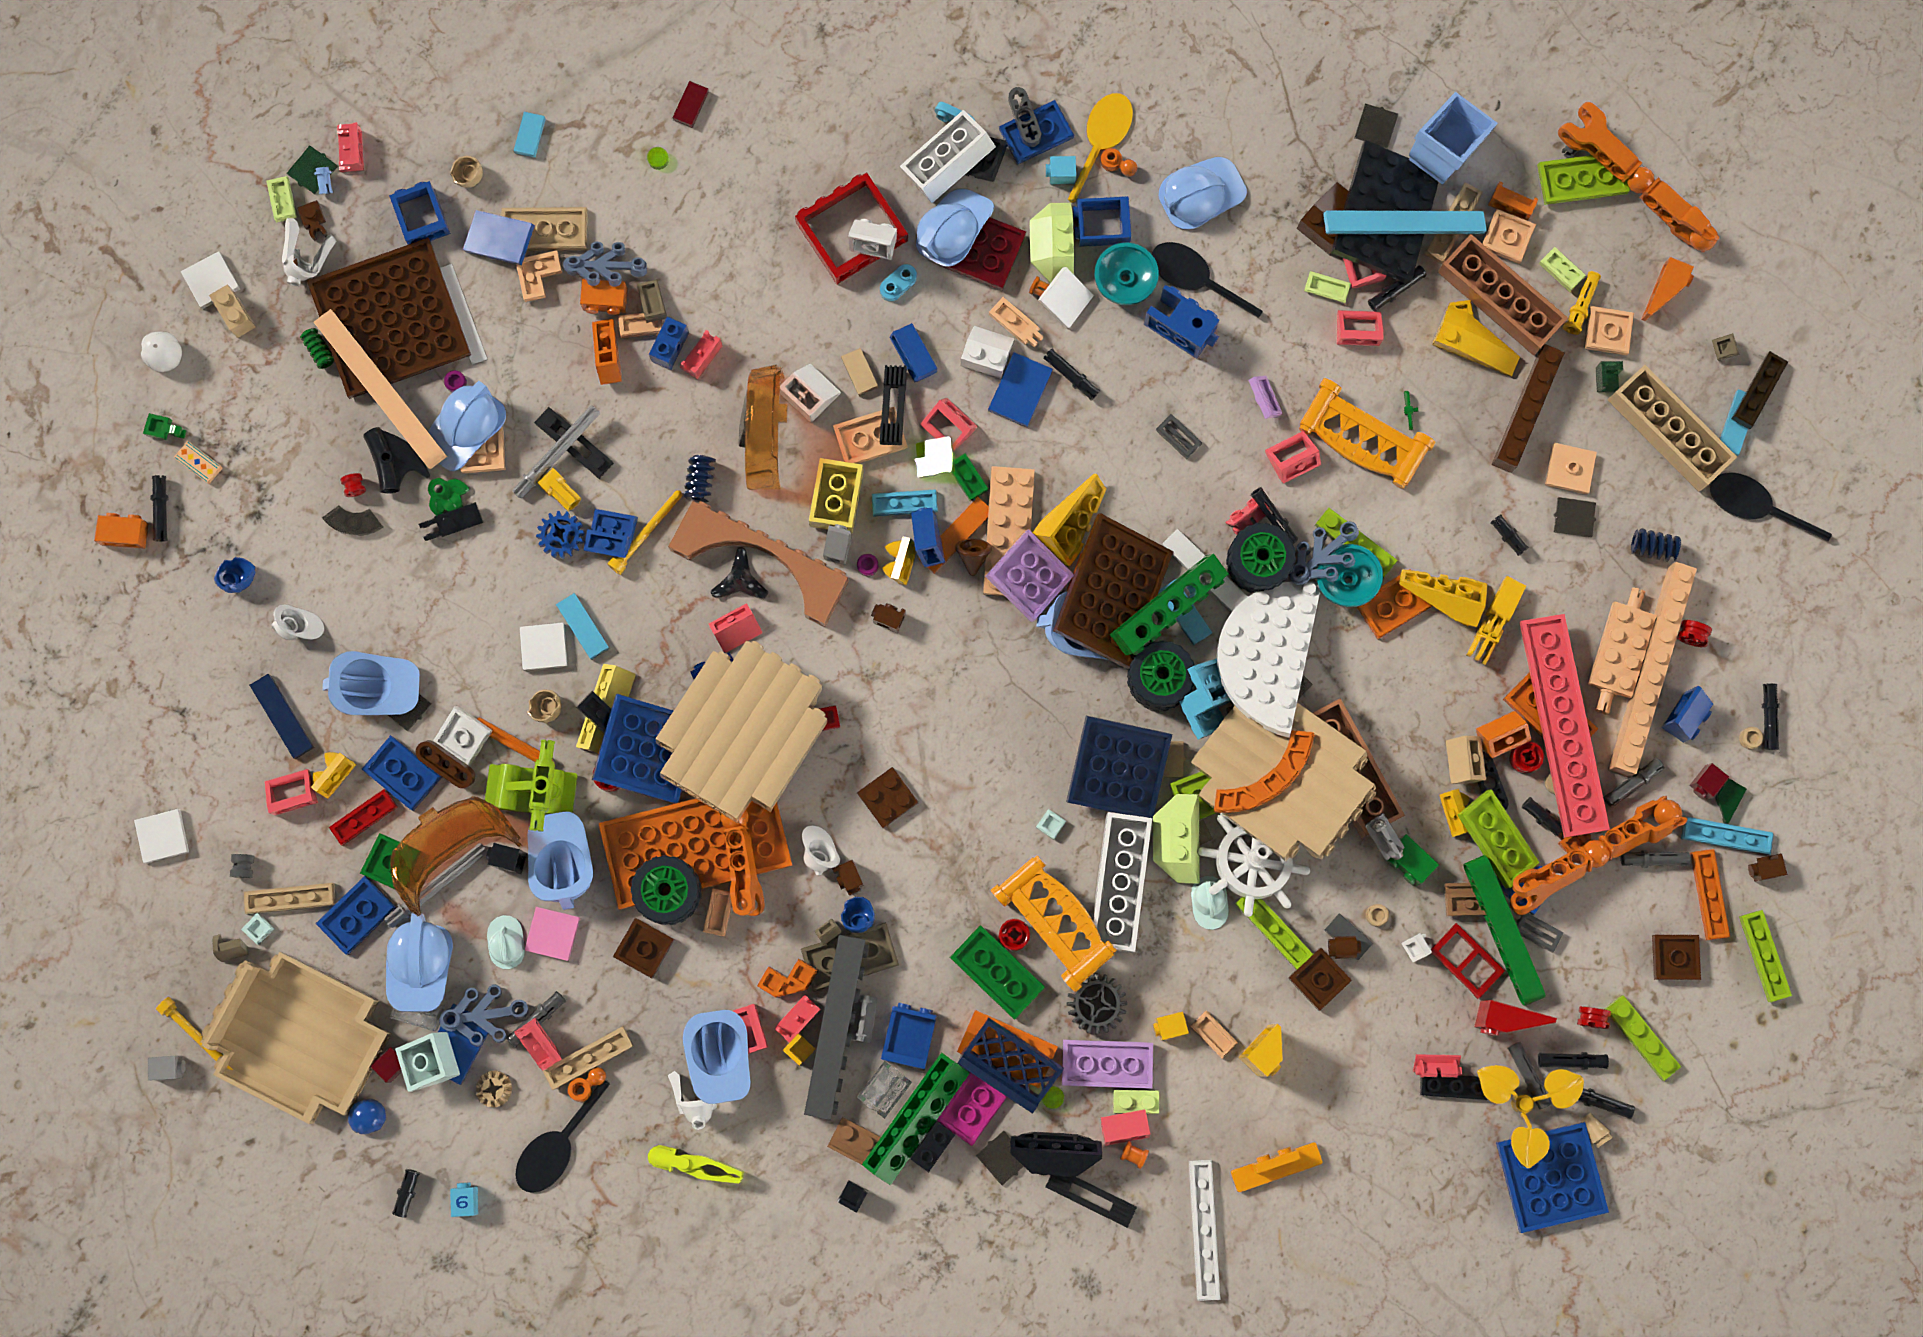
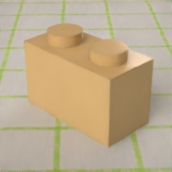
(232, 311)
(1465, 760)

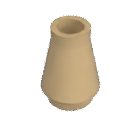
(1596, 1130)

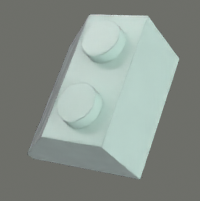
(427, 1061)

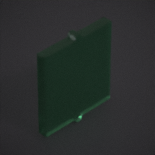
(304, 168)

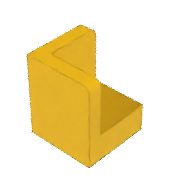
(799, 1049)

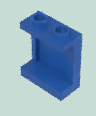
(909, 1036)

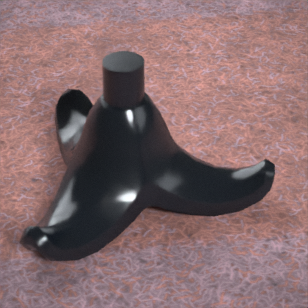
(740, 579)

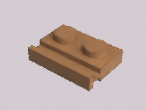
(1461, 900)
(853, 1141)

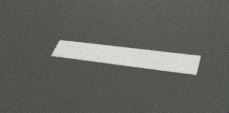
(464, 315)

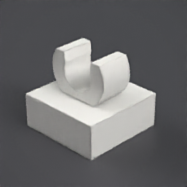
(1417, 947)

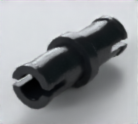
(1509, 535)
(1542, 816)
(405, 1193)

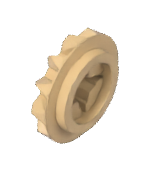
(502, 1095)

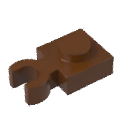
(312, 217)

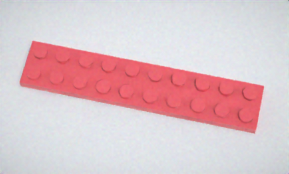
(1564, 726)

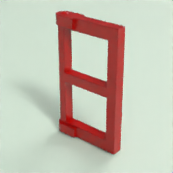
(1456, 971)

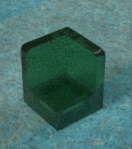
(1607, 376)

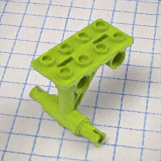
(532, 790)

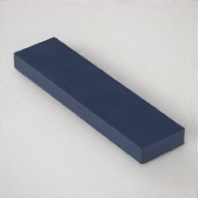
(281, 716)

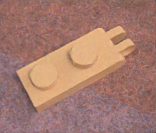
(1016, 322)

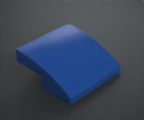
(610, 533)

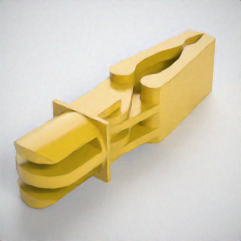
(1501, 610)

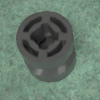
(242, 866)

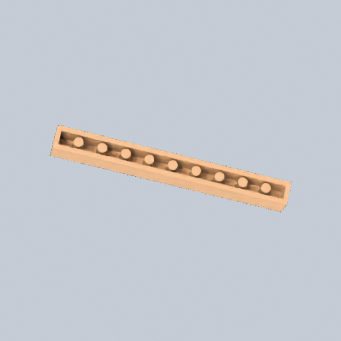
(1643, 703)

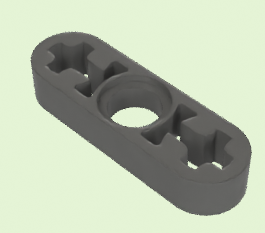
(1026, 107)

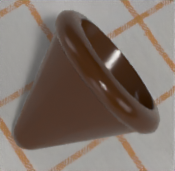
(973, 553)

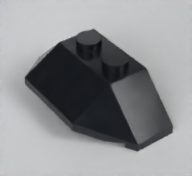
(1055, 1153)

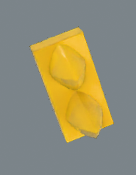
(905, 553)
(337, 770)
(1453, 803)

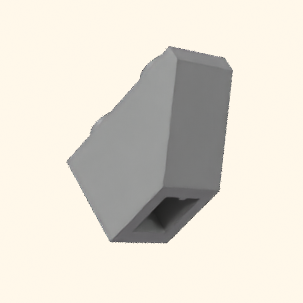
(837, 544)

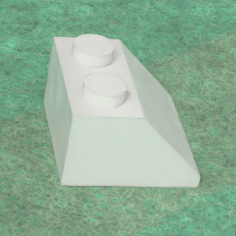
(872, 238)
(987, 352)

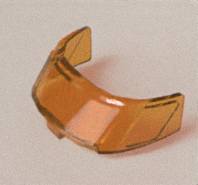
(762, 427)
(441, 837)

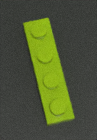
(1332, 522)
(1277, 932)
(1765, 956)
(1643, 1038)

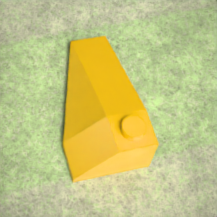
(1471, 340)
(1067, 523)
(1459, 599)

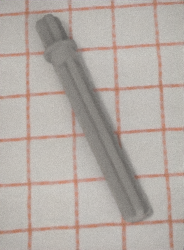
(556, 452)
(438, 883)

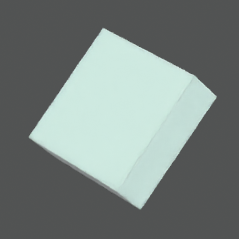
(1051, 824)
(257, 928)

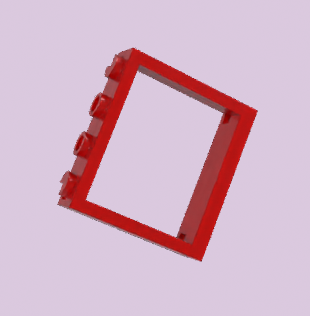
(823, 203)

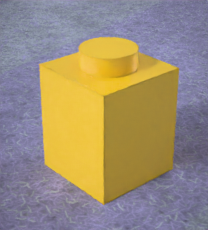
(1170, 1026)

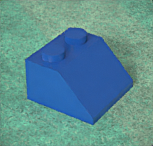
(1688, 714)

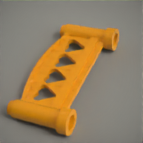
(1408, 451)
(1079, 963)

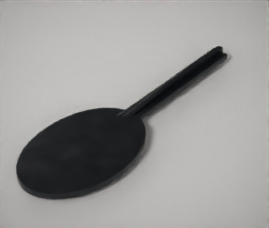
(1189, 271)
(1751, 501)
(550, 1153)

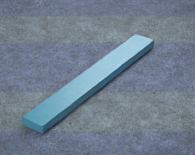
(1404, 222)

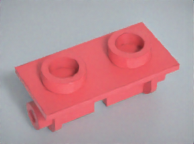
(1241, 518)
(1431, 1065)

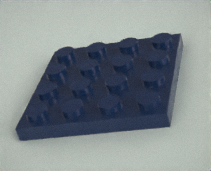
(1119, 767)

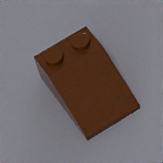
(1313, 223)

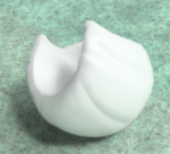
(165, 356)

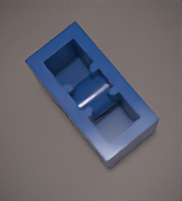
(669, 343)

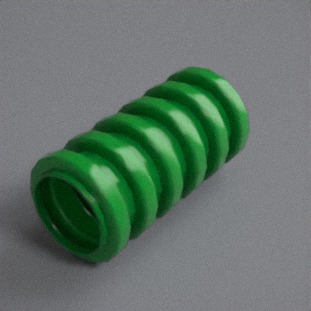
(317, 348)

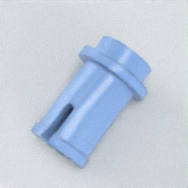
(324, 180)

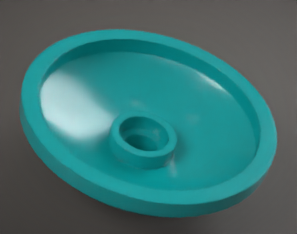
(1128, 261)
(1365, 577)

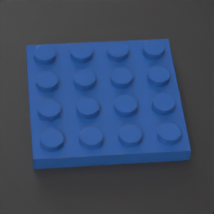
(630, 752)
(1559, 1186)

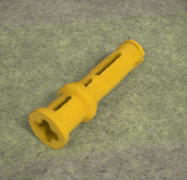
(1579, 310)

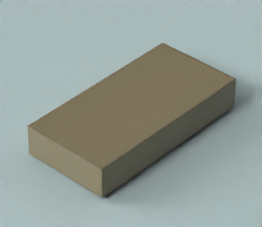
(651, 301)

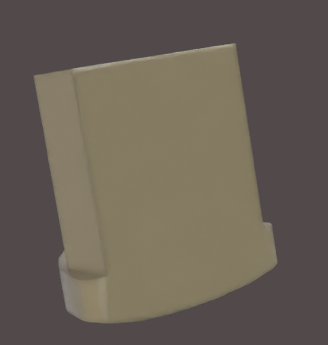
(228, 950)

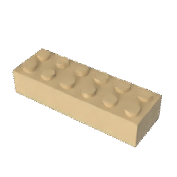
(1672, 428)

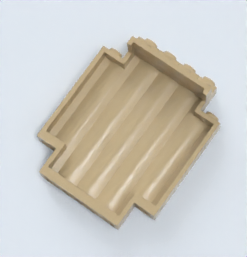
(742, 730)
(1316, 804)
(295, 1037)

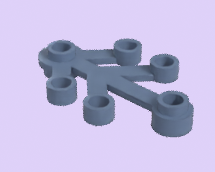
(578, 265)
(1323, 556)
(480, 1015)

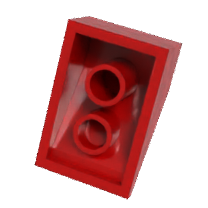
(1503, 1018)

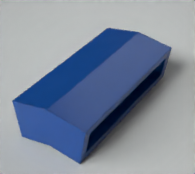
(913, 353)

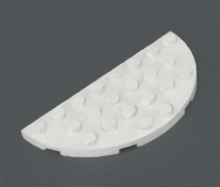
(1266, 653)

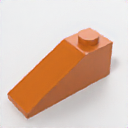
(1671, 281)
(606, 352)

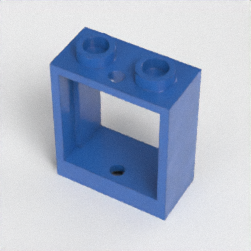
(1106, 203)
(434, 230)

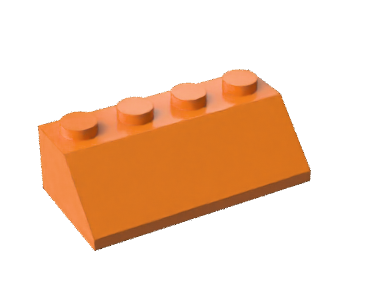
(1044, 1047)

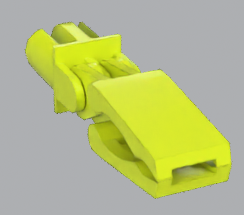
(667, 1158)

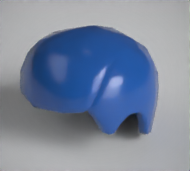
(857, 915)
(366, 1116)

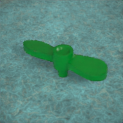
(1408, 410)

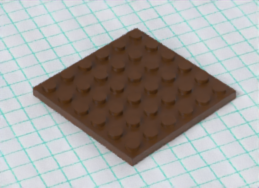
(395, 312)

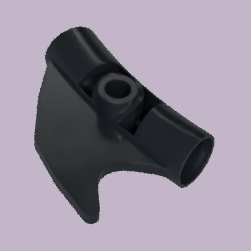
(400, 455)

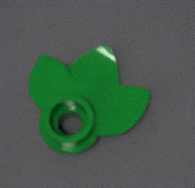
(450, 496)

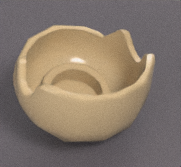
(466, 171)
(544, 706)

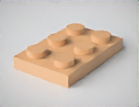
(861, 437)

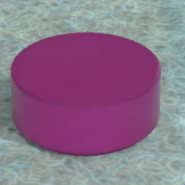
(454, 380)
(867, 564)

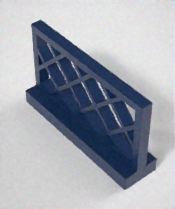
(998, 1078)

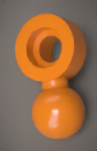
(1127, 167)
(595, 1077)

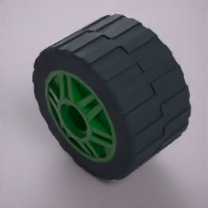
(1271, 545)
(1148, 687)
(651, 880)

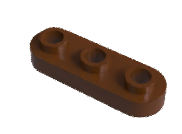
(436, 762)

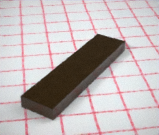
(1759, 390)

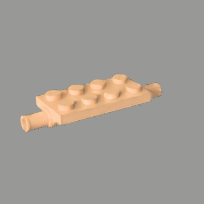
(1621, 650)

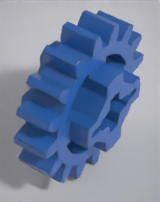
(567, 530)

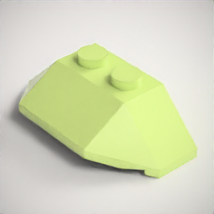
(1052, 240)
(1178, 838)

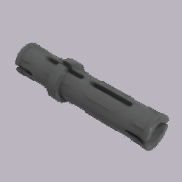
(1634, 782)
(1647, 859)
(541, 1014)
(1531, 1079)

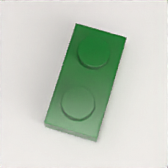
(968, 478)

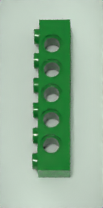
(1126, 636)
(915, 1119)

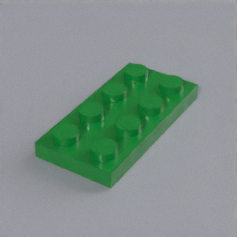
(997, 972)

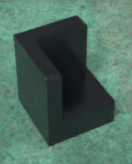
(852, 1196)

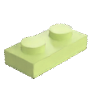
(1135, 1100)

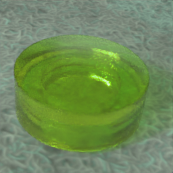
(658, 158)
(1053, 1098)

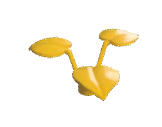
(1498, 1085)

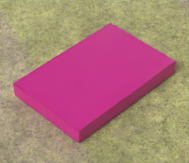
(971, 1109)

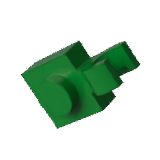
(160, 427)

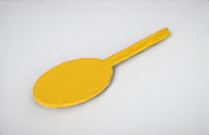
(1105, 129)

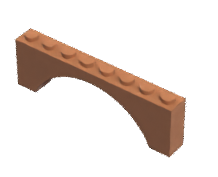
(707, 530)

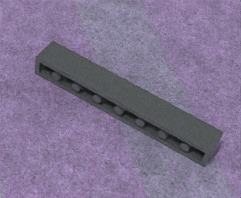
(834, 1027)

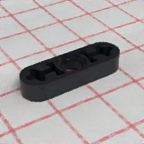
(1498, 785)

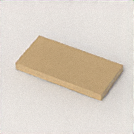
(554, 227)

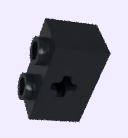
(506, 858)
(932, 1146)

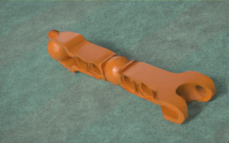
(1685, 220)
(1595, 853)
(744, 879)

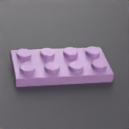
(1107, 1064)

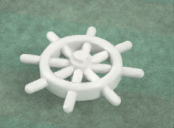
(1253, 862)

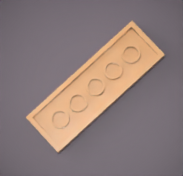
(1008, 514)

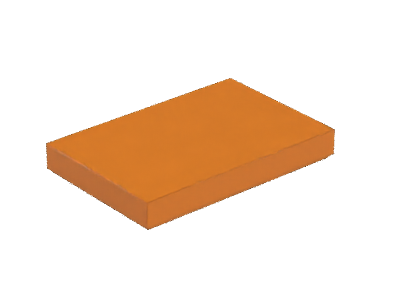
(1391, 608)

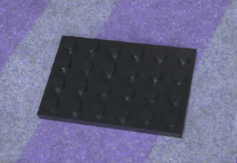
(1386, 183)

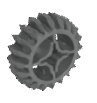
(1115, 1009)

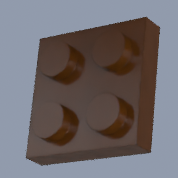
(887, 797)
(643, 948)
(1676, 957)
(1319, 979)

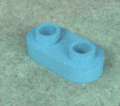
(947, 112)
(899, 282)

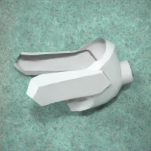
(293, 265)
(695, 1111)

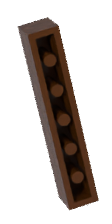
(1528, 408)

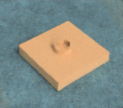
(1508, 236)
(1609, 330)
(1570, 468)

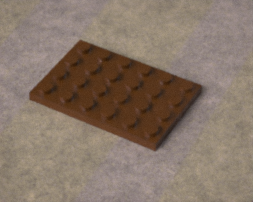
(1111, 583)

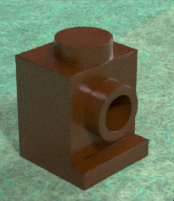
(888, 617)
(1768, 867)
(849, 877)

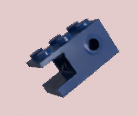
(1187, 326)

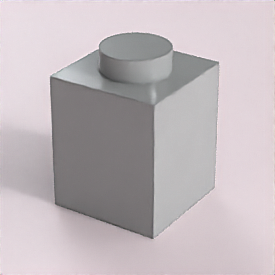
(166, 1068)

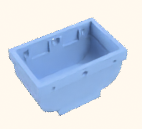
(1450, 137)

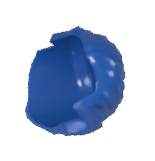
(235, 575)

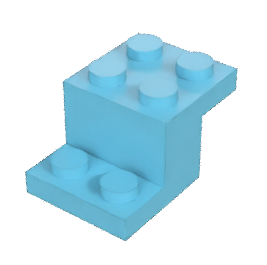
(1203, 704)

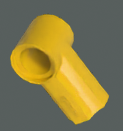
(556, 486)

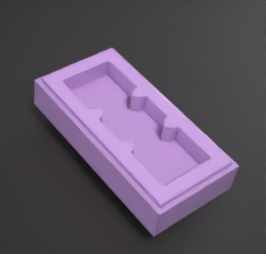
(1265, 397)

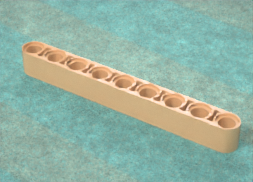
(380, 389)

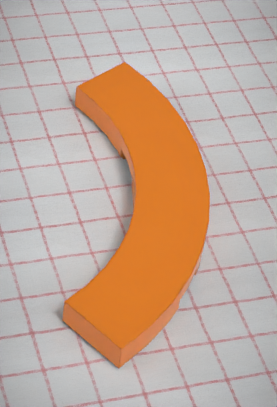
(1272, 783)

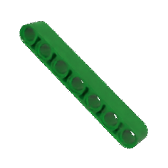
(1504, 930)

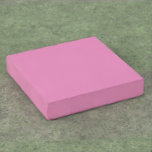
(552, 933)

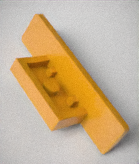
(1276, 1167)

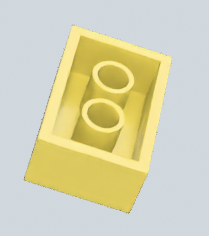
(836, 494)

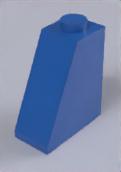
(927, 537)

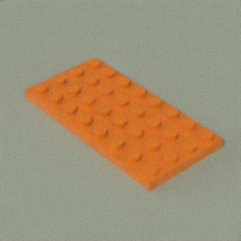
(693, 835)

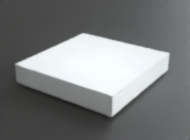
(209, 277)
(1065, 297)
(543, 646)
(462, 735)
(161, 836)

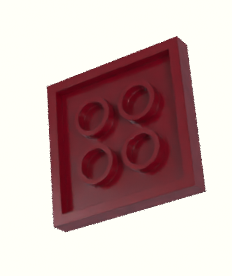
(992, 254)

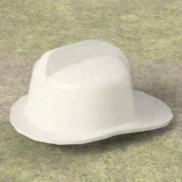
(295, 623)
(819, 850)

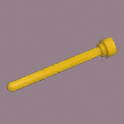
(618, 564)
(168, 1008)

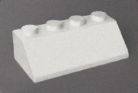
(948, 156)

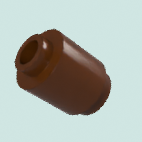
(1344, 947)

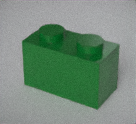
(1414, 863)

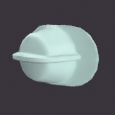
(1208, 909)
(505, 942)

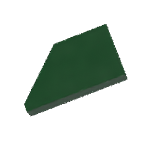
(1729, 798)

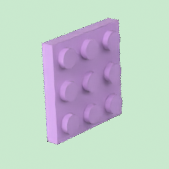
(1029, 575)

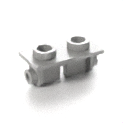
(1385, 837)
(864, 1018)

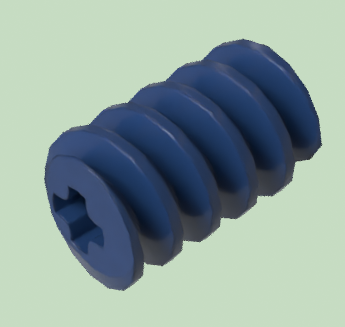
(698, 478)
(1656, 544)

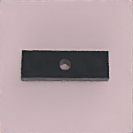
(1468, 1087)

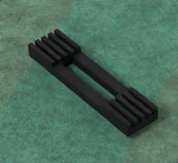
(891, 432)
(596, 463)
(1120, 1212)

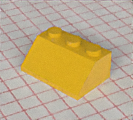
(1265, 1052)

